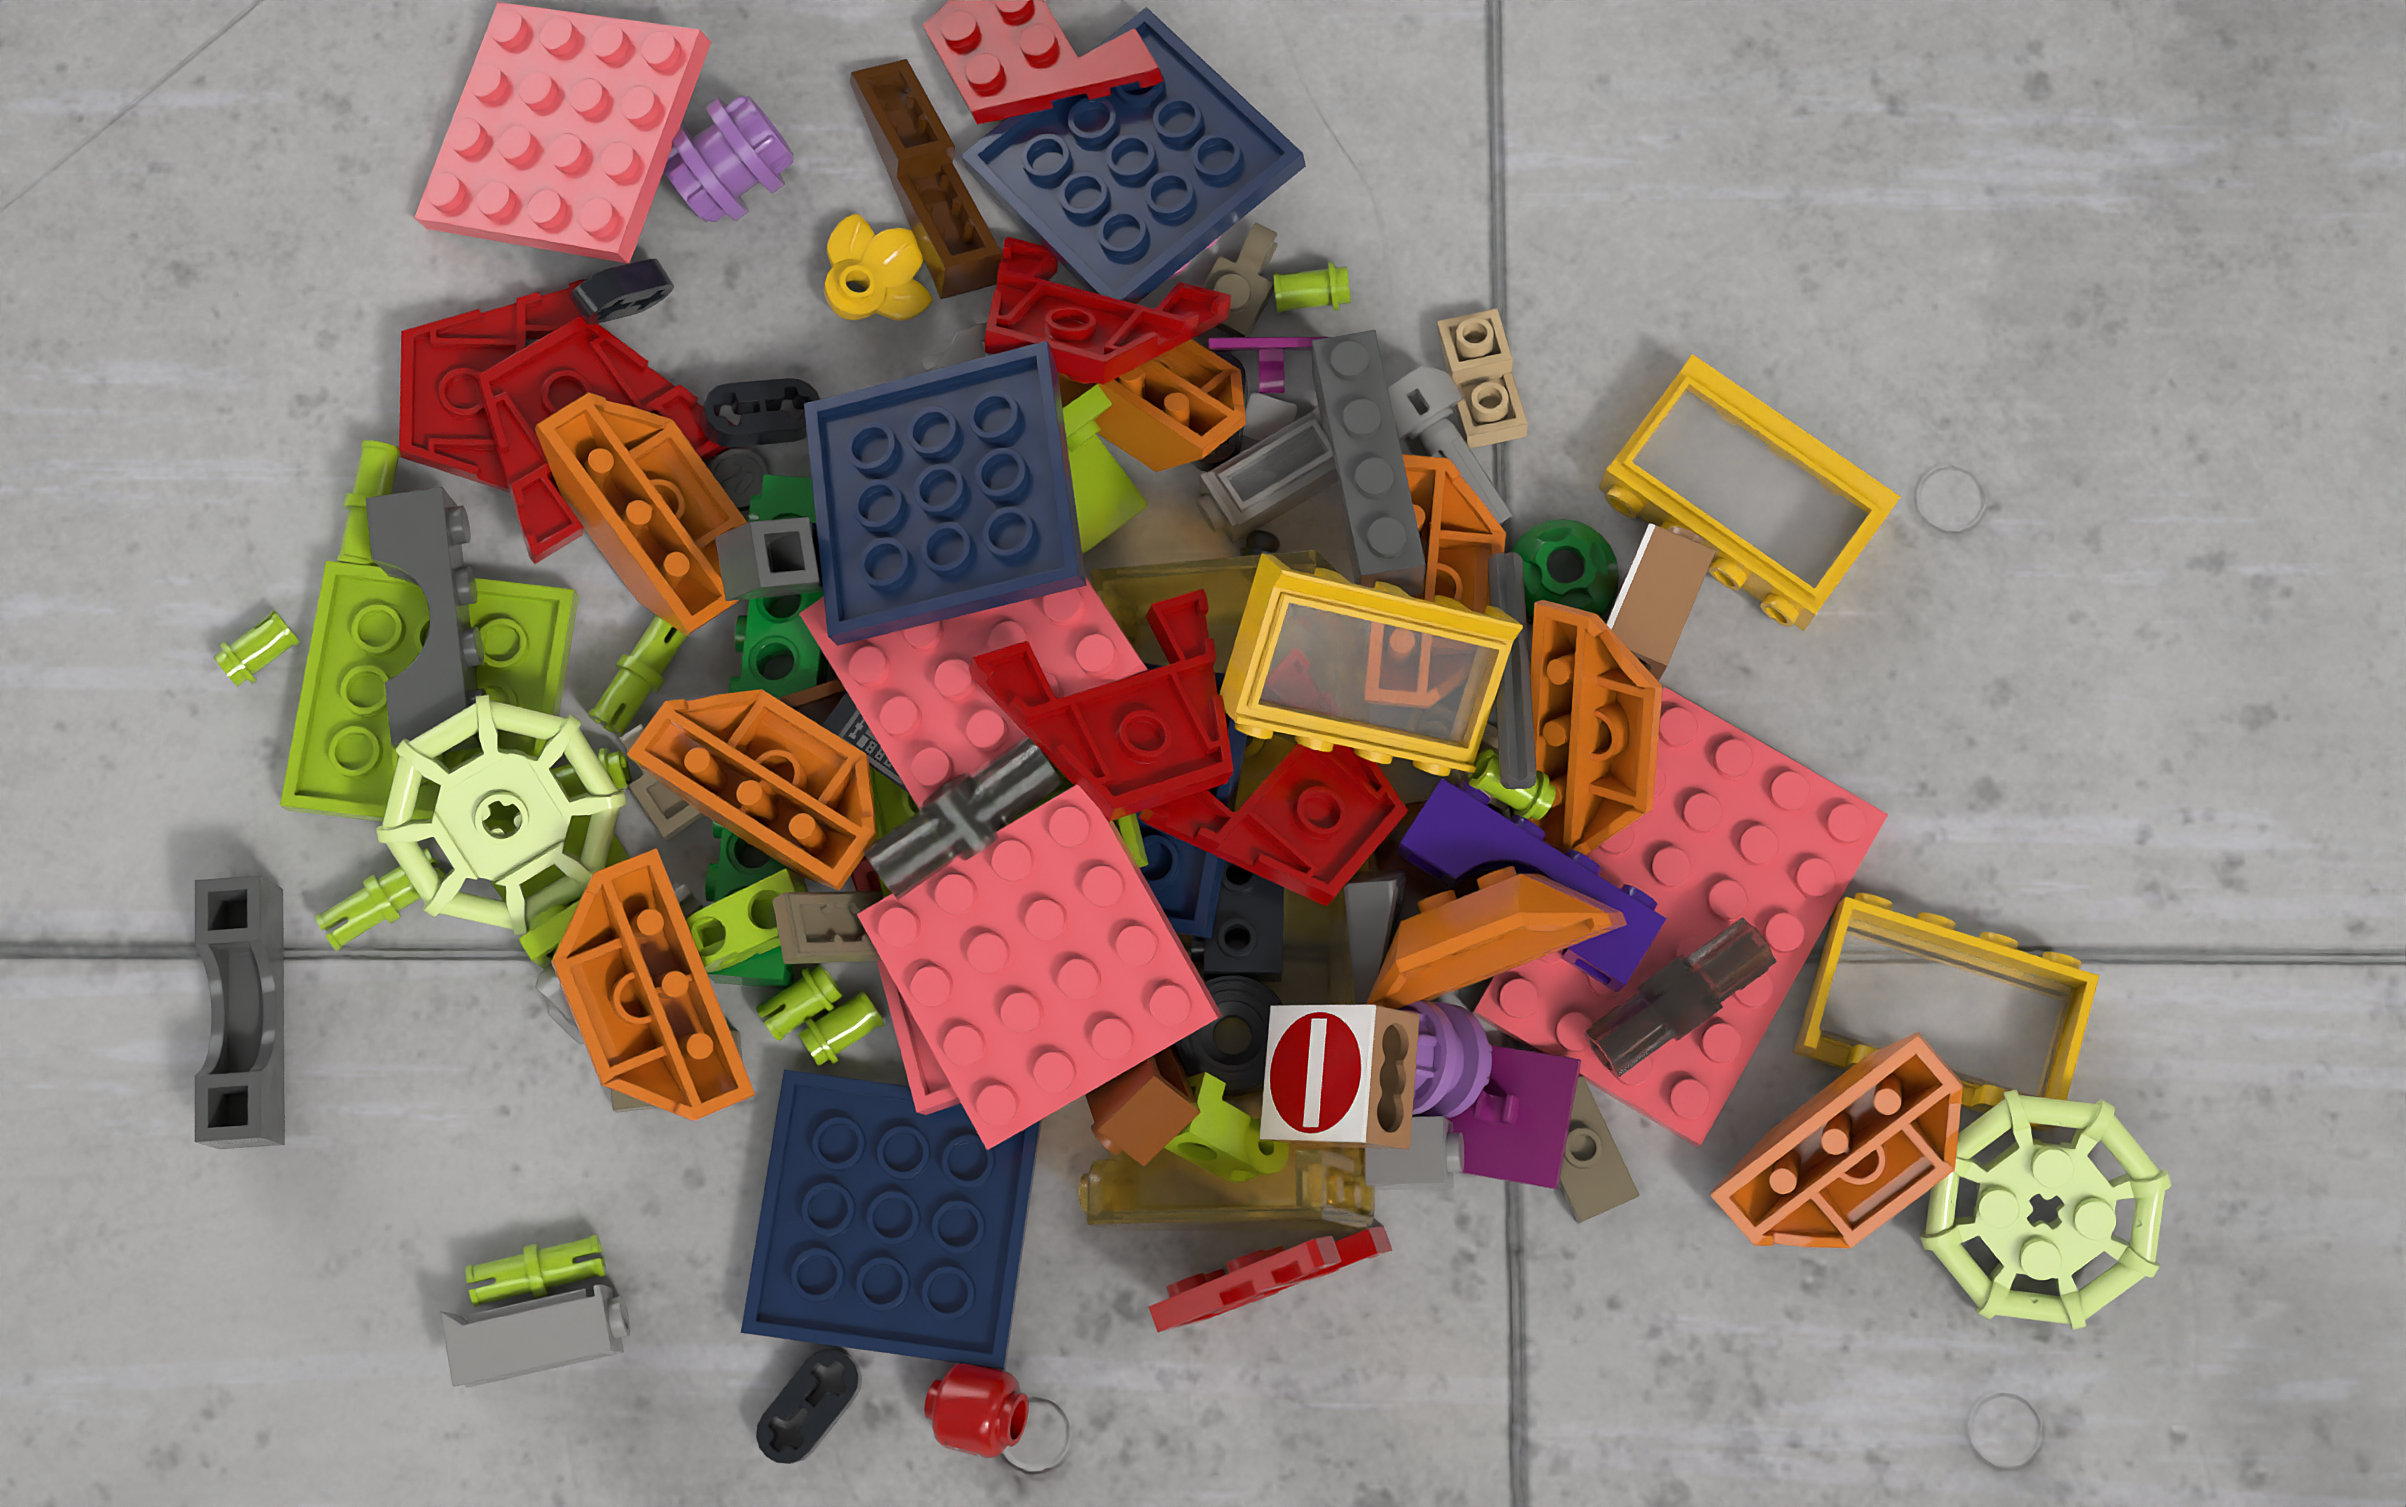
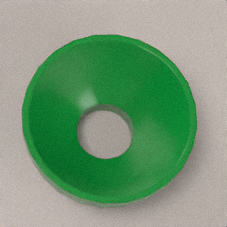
(1591, 592)

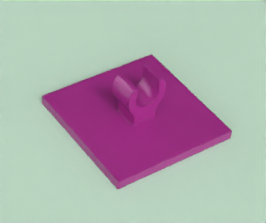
(1270, 356)
(1520, 1118)

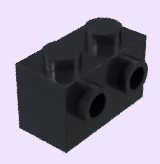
(1245, 929)

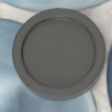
(740, 475)

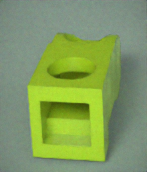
(741, 922)
(1226, 1137)

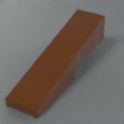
(922, 171)

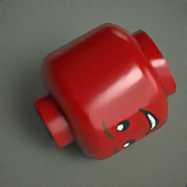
(977, 1410)

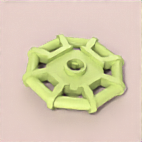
(507, 778)
(2083, 1218)

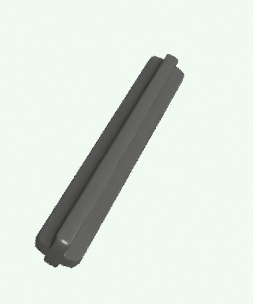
(1514, 692)

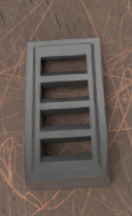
(1373, 920)

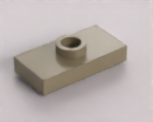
(824, 926)
(1592, 1166)

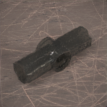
(962, 817)
(1680, 997)

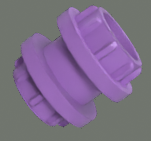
(727, 159)
(1450, 1059)

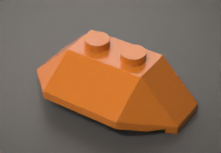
(1169, 406)
(644, 504)
(1454, 532)
(1591, 727)
(766, 779)
(1485, 934)
(647, 995)
(1850, 1152)

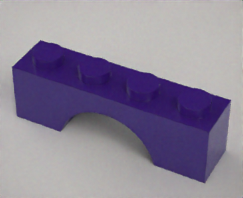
(1464, 837)

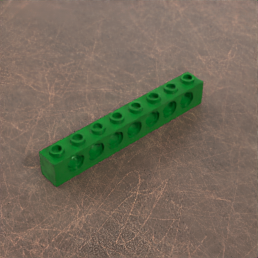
(760, 640)

